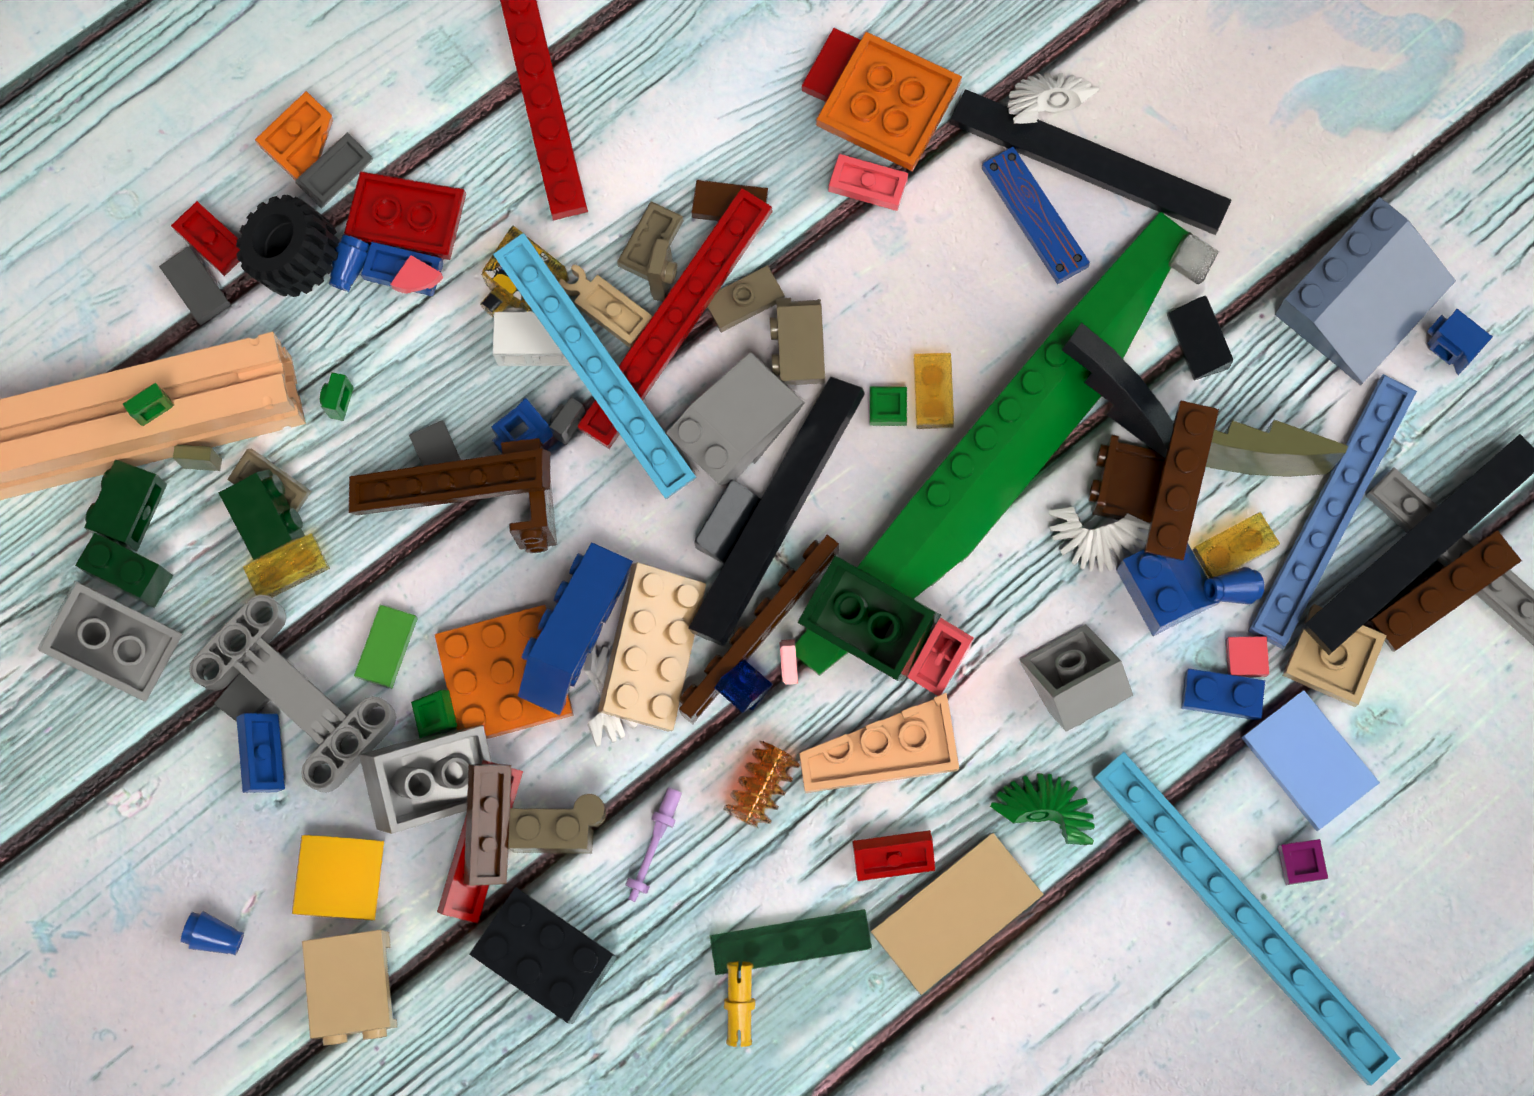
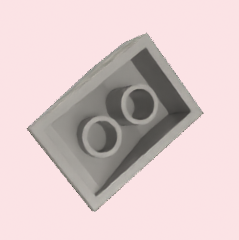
(735, 419)
(109, 641)
(422, 777)

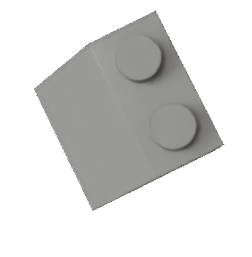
(1077, 677)

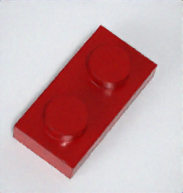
(208, 237)
(893, 855)

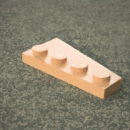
(891, 749)

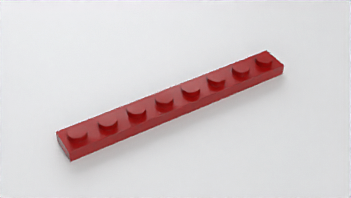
(544, 108)
(684, 305)

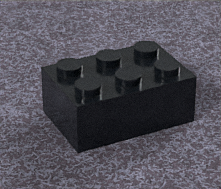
(543, 956)

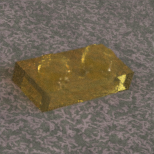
(933, 391)
(1236, 546)
(286, 567)

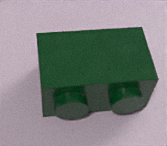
(125, 504)
(262, 513)
(124, 570)

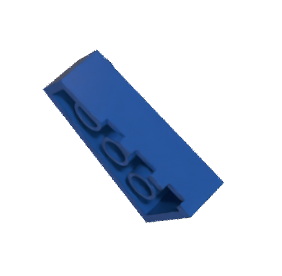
(572, 627)

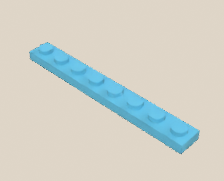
(594, 366)

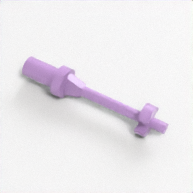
(663, 819)

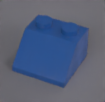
(1165, 588)

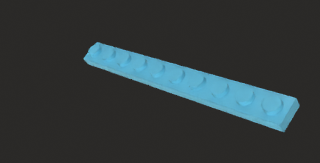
(1247, 920)

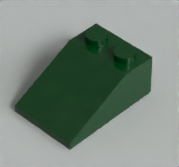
(869, 619)

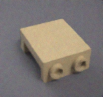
(348, 986)

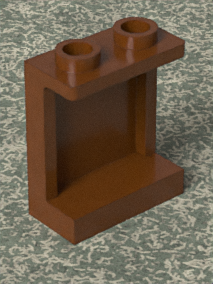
(1126, 481)
(540, 530)

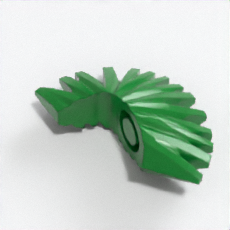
(1046, 804)

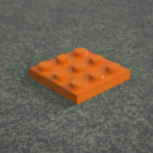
(889, 101)
(486, 672)

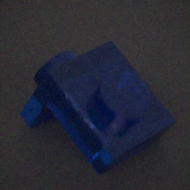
(743, 686)

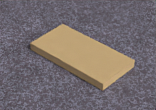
(956, 913)

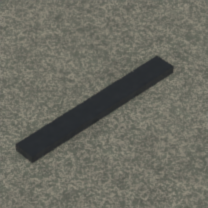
(1092, 163)
(776, 511)
(1422, 545)

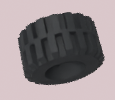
(289, 224)

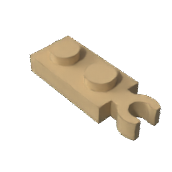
(607, 306)

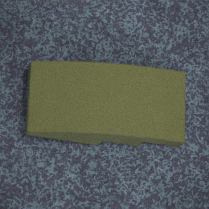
(1277, 452)

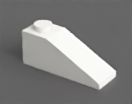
(524, 341)

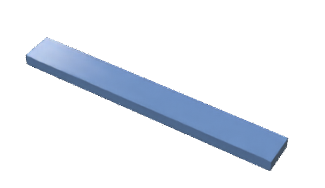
(1332, 512)

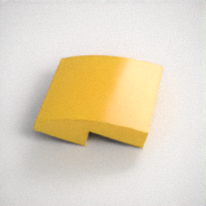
(337, 877)

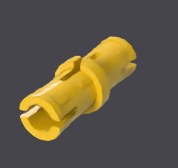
(739, 1003)

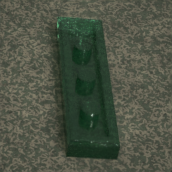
(792, 941)

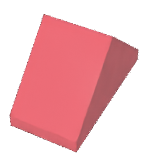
(940, 657)

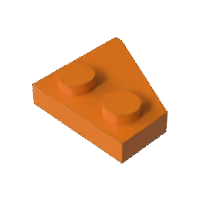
(297, 135)

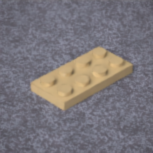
(651, 647)

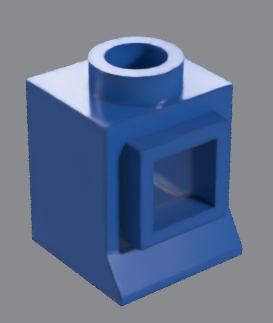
(1457, 339)
(522, 413)

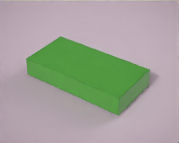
(386, 646)

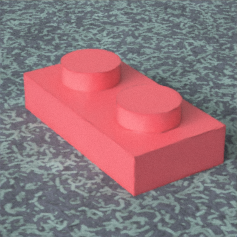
(868, 182)

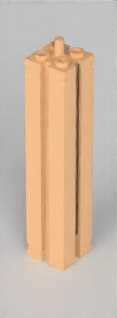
(83, 427)

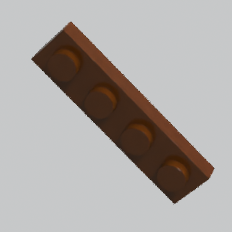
(1181, 480)
(1445, 590)

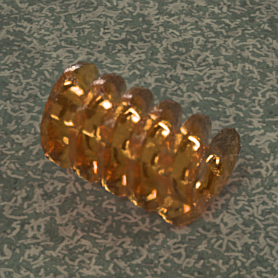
(761, 785)

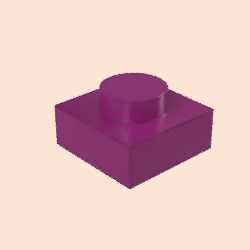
(1303, 862)

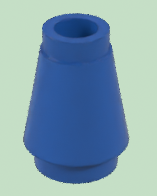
(349, 262)
(1237, 586)
(210, 934)

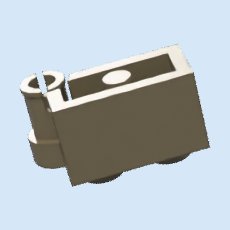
(799, 341)
(556, 829)

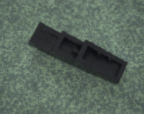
(1116, 381)

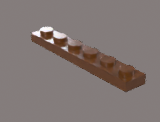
(450, 482)
(768, 616)

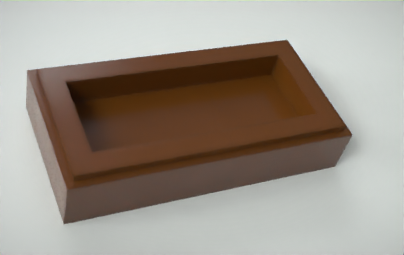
(714, 198)

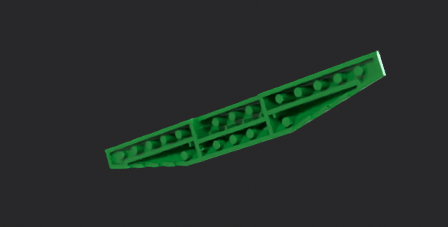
(1012, 436)

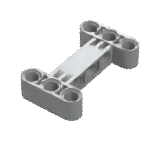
(291, 692)

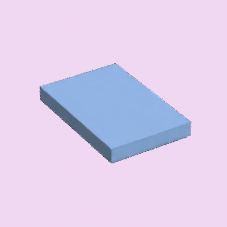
(1310, 760)

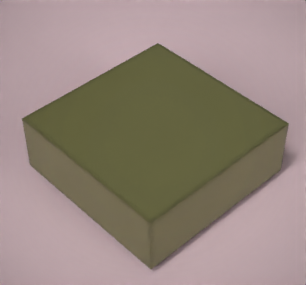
(197, 457)

